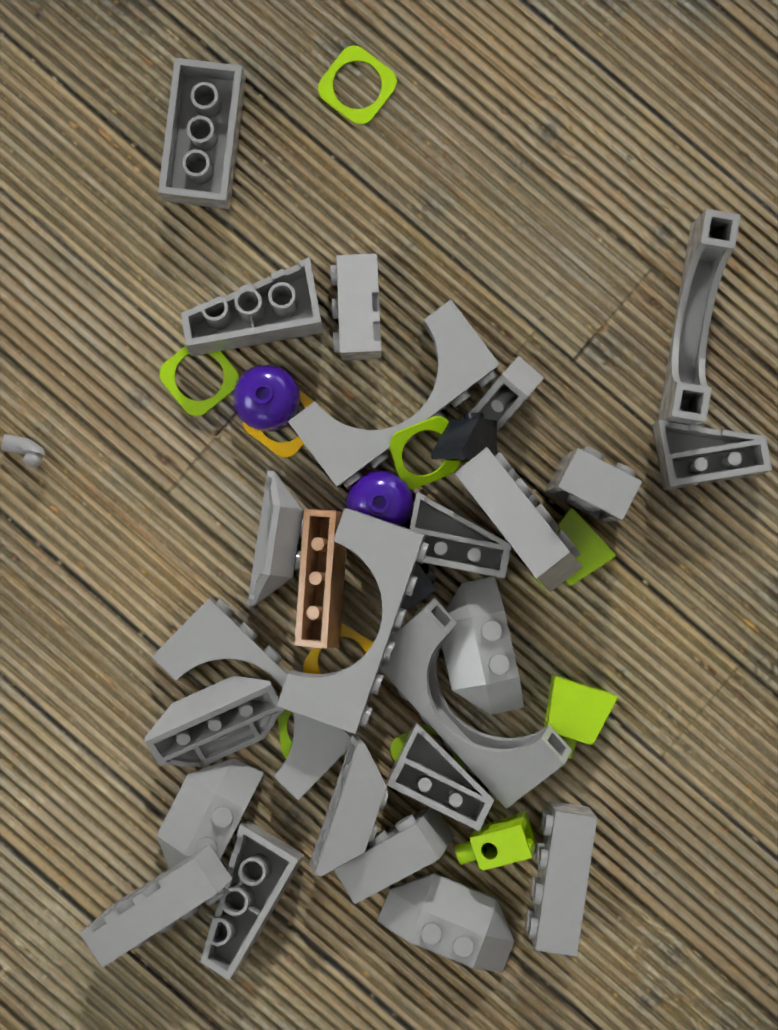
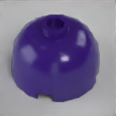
(266, 398)
(381, 496)

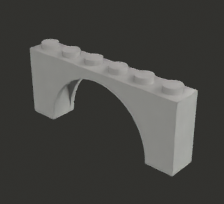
(708, 249)
(461, 364)
(216, 635)
(343, 695)
(502, 764)

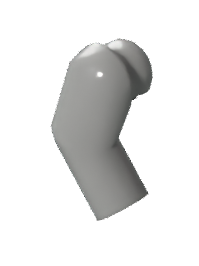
(25, 446)

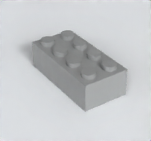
(202, 133)
(594, 485)
(513, 512)
(561, 878)

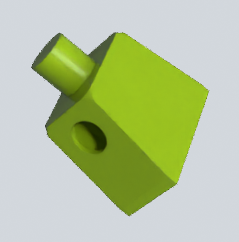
(592, 548)
(577, 710)
(512, 841)

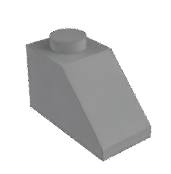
(508, 392)

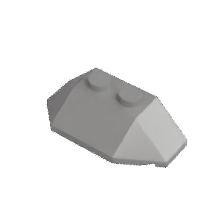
(277, 540)
(481, 650)
(214, 722)
(207, 809)
(351, 812)
(449, 921)

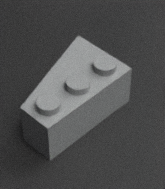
(356, 307)
(704, 455)
(457, 541)
(437, 780)
(396, 854)

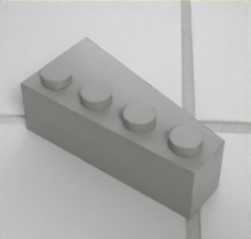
(257, 313)
(260, 874)
(157, 906)

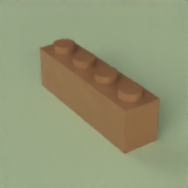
(320, 581)

